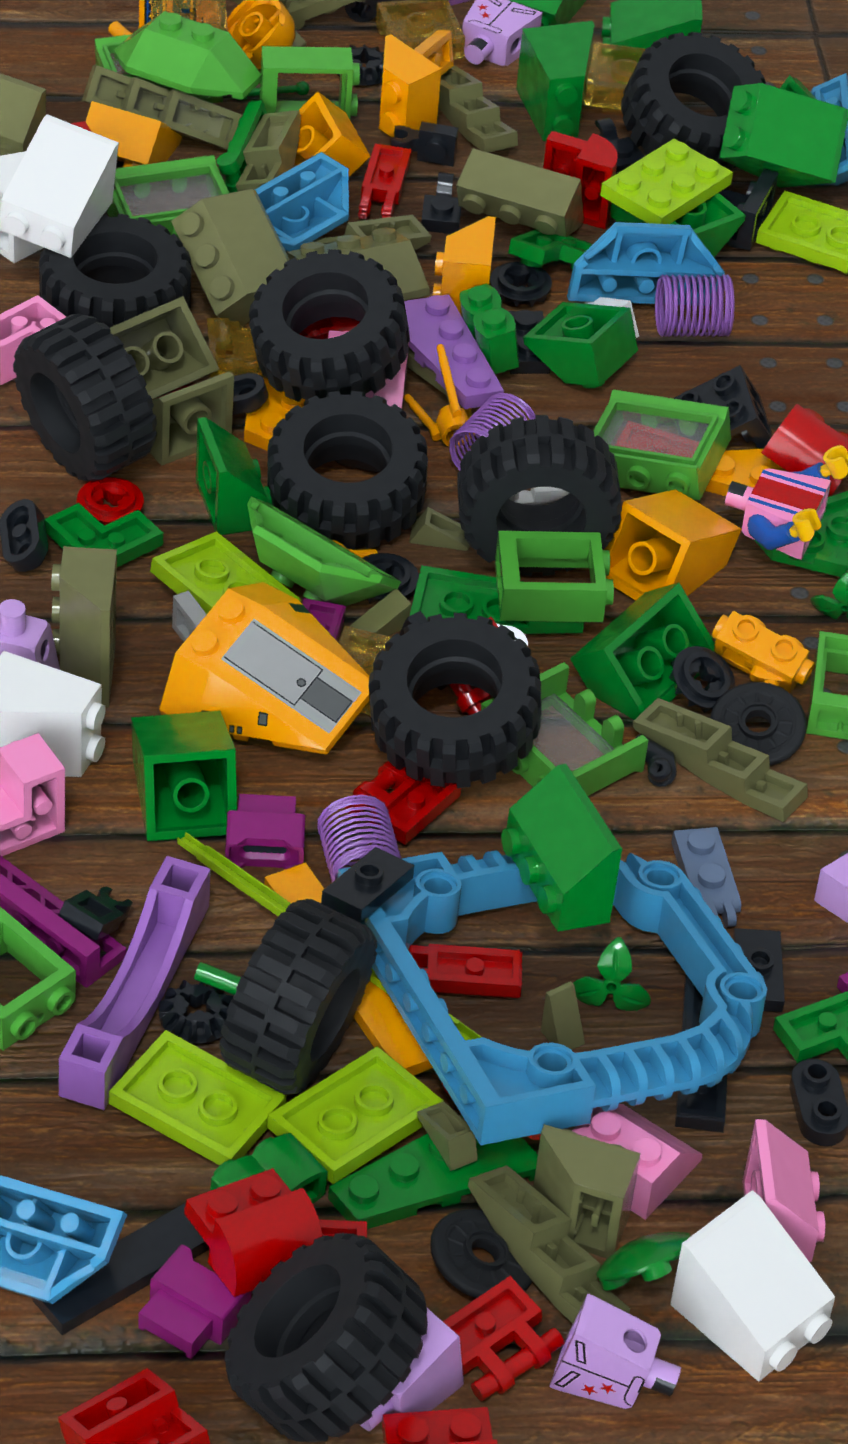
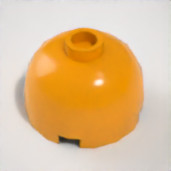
(261, 24)

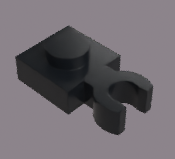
(95, 914)

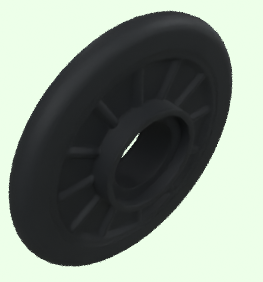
(766, 701)
(453, 1254)

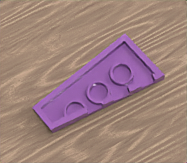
(437, 322)

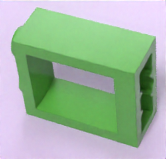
(308, 60)
(549, 599)
(828, 710)
(44, 1000)

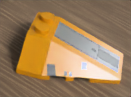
(267, 672)

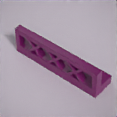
(39, 911)

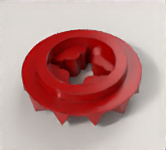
(114, 490)

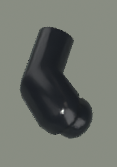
(660, 764)

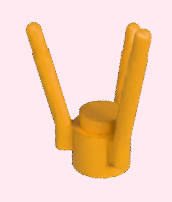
(449, 417)

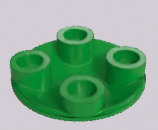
(644, 1256)

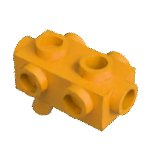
(761, 652)

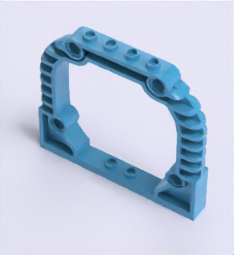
(517, 1091)

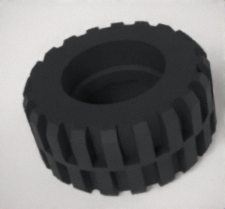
(690, 67)
(117, 271)
(322, 289)
(85, 397)
(353, 430)
(532, 456)
(453, 653)
(298, 996)
(326, 1338)

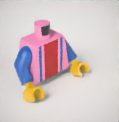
(786, 505)

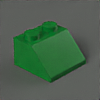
(584, 342)
(226, 478)

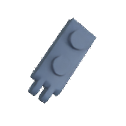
(706, 865)

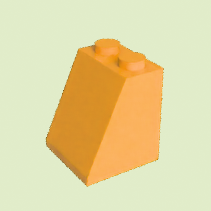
(668, 542)

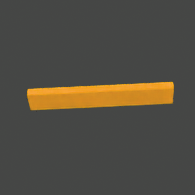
(376, 1012)

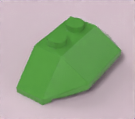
(188, 57)
(312, 559)

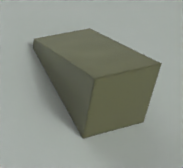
(438, 531)
(386, 616)
(562, 1018)
(449, 1134)

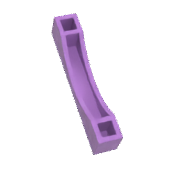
(110, 1034)

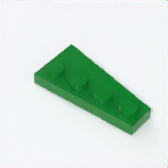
(475, 594)
(420, 1177)

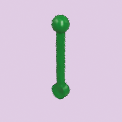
(301, 88)

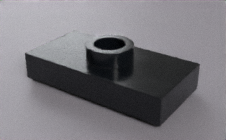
(367, 884)
(765, 955)

